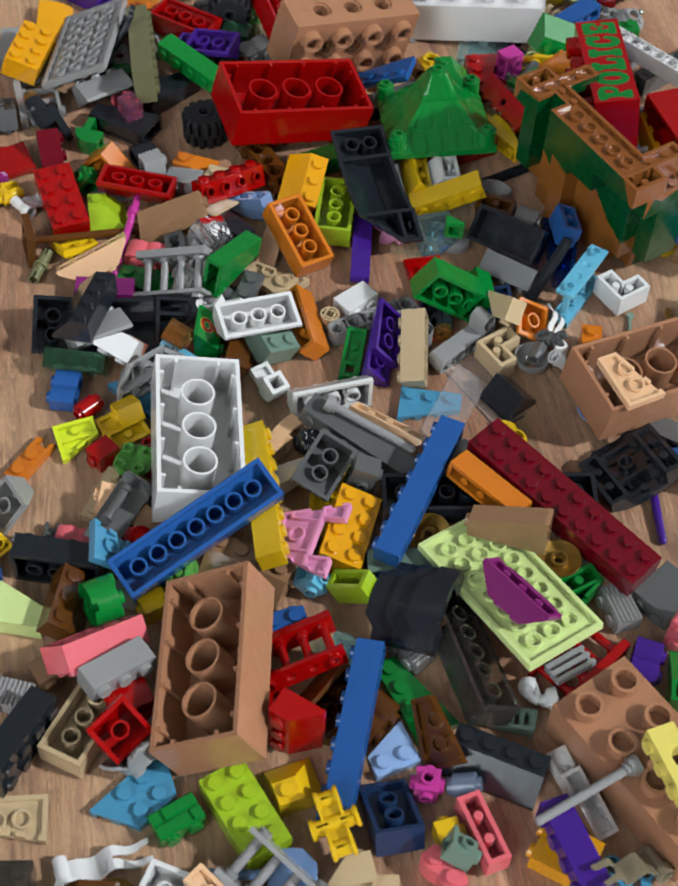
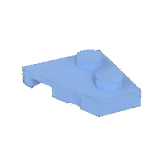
(393, 754)

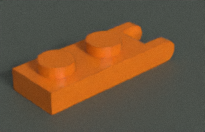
(30, 459)

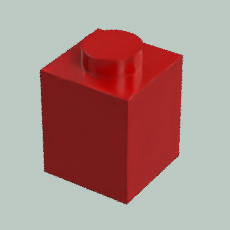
(101, 453)

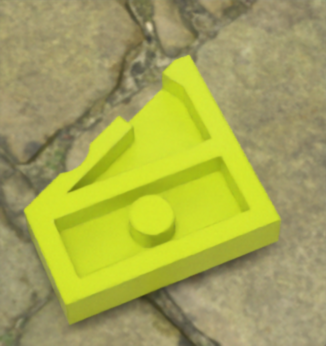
(74, 437)

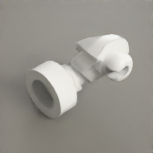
(529, 689)

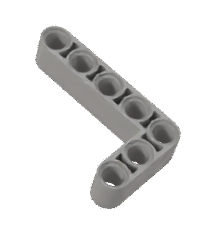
(338, 328)

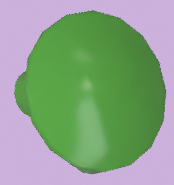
(133, 458)

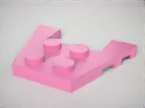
(303, 534)

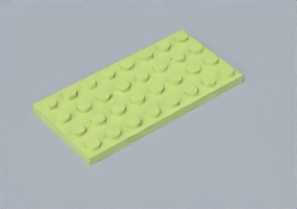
(530, 642)

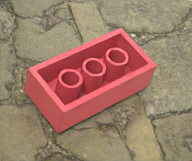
(72, 652)

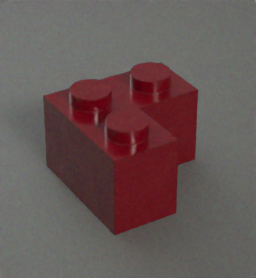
(49, 147)

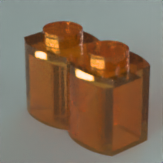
(177, 334)

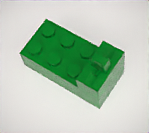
(452, 288)

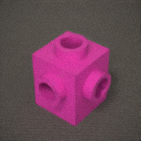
(427, 784)

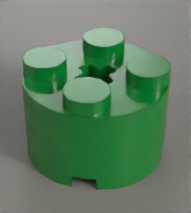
(101, 600)

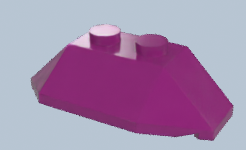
(516, 595)

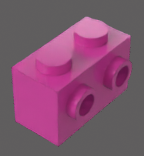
(509, 60)

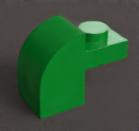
(88, 137)

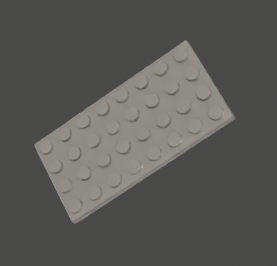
(84, 44)

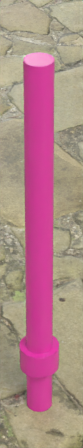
(132, 215)

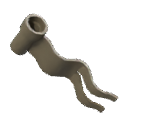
(635, 866)

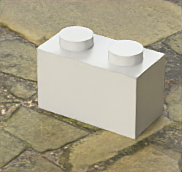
(355, 299)

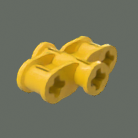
(334, 823)

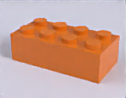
(297, 235)

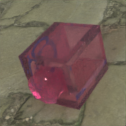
(130, 107)

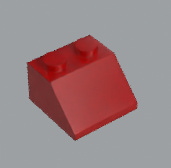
(118, 730)

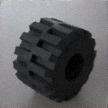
(231, 10)
(203, 125)

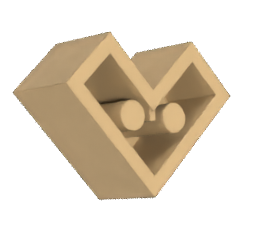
(497, 351)

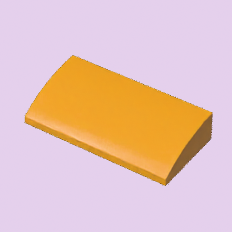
(52, 16)

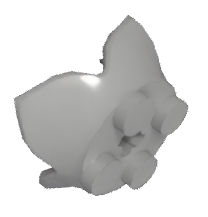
(135, 762)

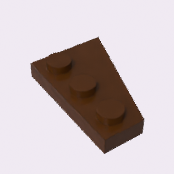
(434, 735)

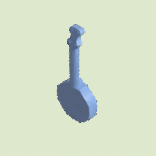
(282, 872)

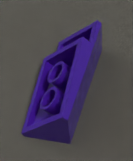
(213, 43)
(382, 344)

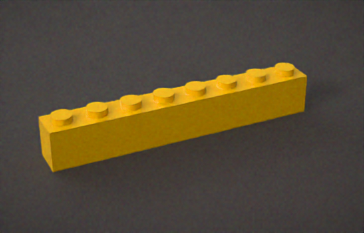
(267, 529)

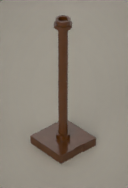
(31, 240)

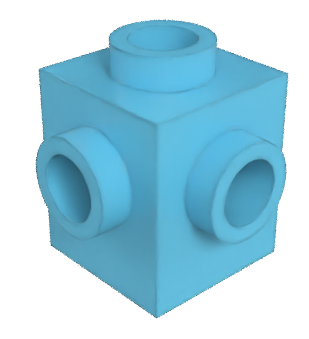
(310, 584)

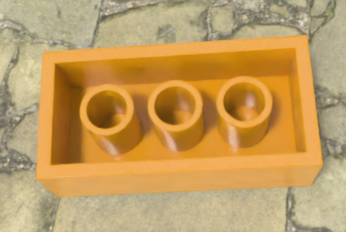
(28, 52)
(349, 541)

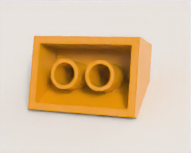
(305, 176)

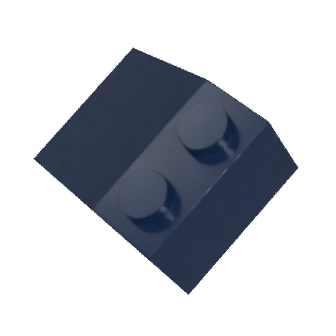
(392, 818)

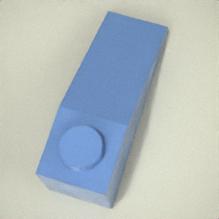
(252, 203)

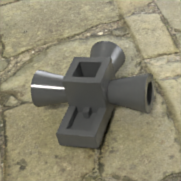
(247, 288)

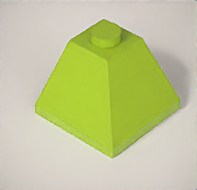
(106, 212)

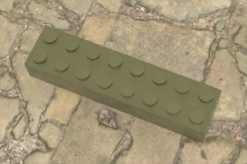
(143, 55)

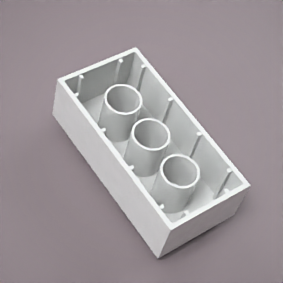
(477, 20)
(193, 429)

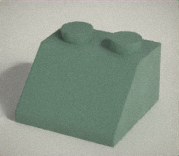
(273, 346)

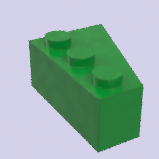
(585, 582)

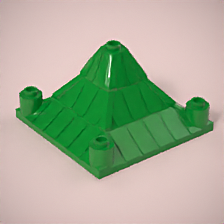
(435, 116)

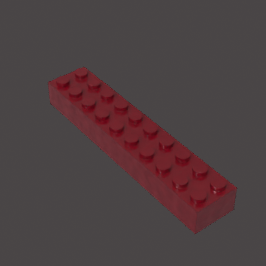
(576, 516)

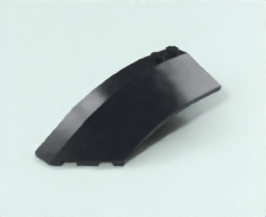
(374, 182)
(147, 315)

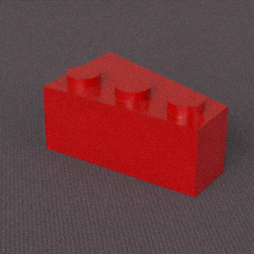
(480, 65)

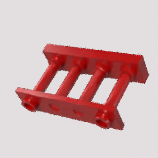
(300, 635)
(614, 653)

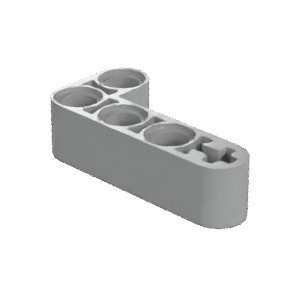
(464, 342)

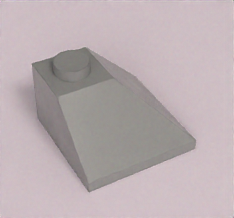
(14, 499)

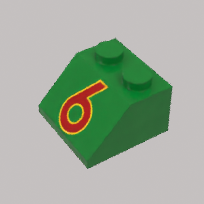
(206, 340)

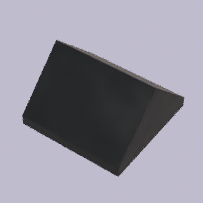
(506, 397)

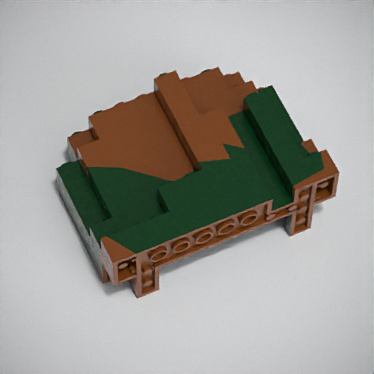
(582, 161)

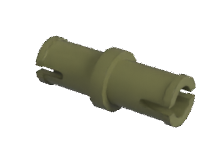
(40, 266)

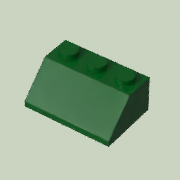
(550, 34)

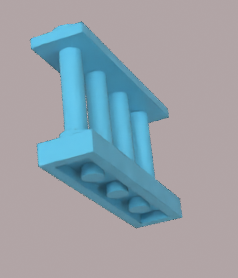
(579, 284)

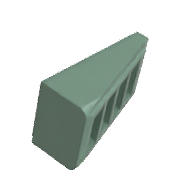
(520, 728)

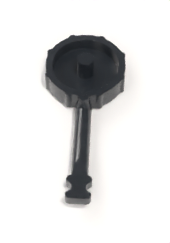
(120, 37)

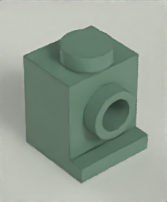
(460, 850)

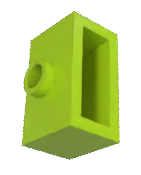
(351, 585)

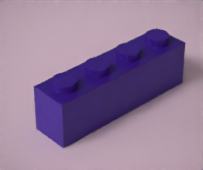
(573, 846)

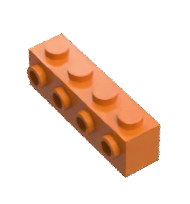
(311, 334)
(483, 482)

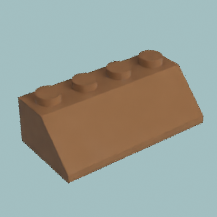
(234, 551)

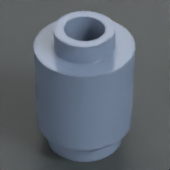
(463, 783)

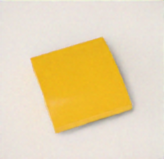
(120, 435)

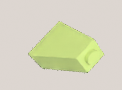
(18, 613)

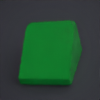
(453, 227)

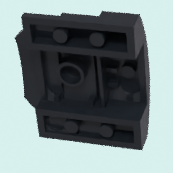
(632, 468)
(410, 606)

